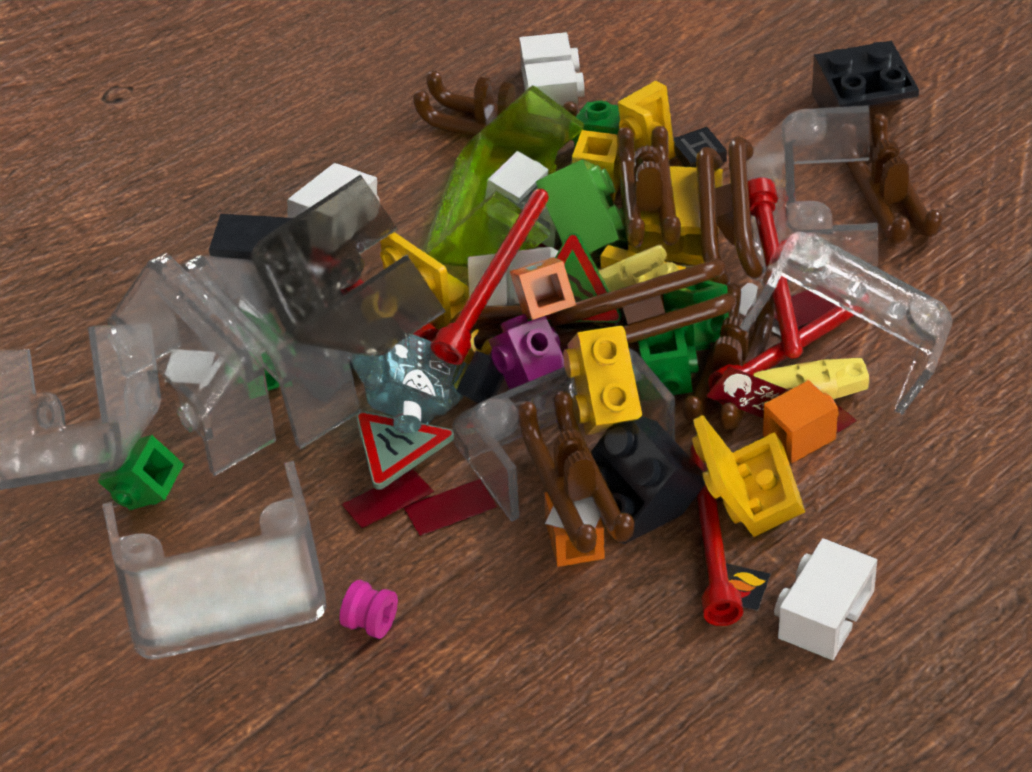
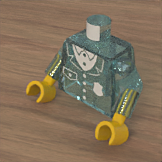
(413, 381)

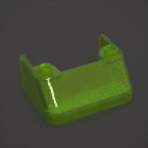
(477, 226)

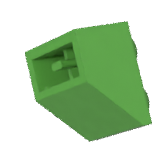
(583, 205)

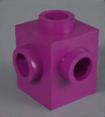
(526, 350)

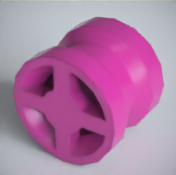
(368, 609)

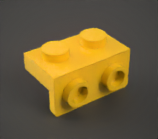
(644, 112)
(602, 379)

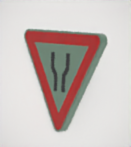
(393, 452)

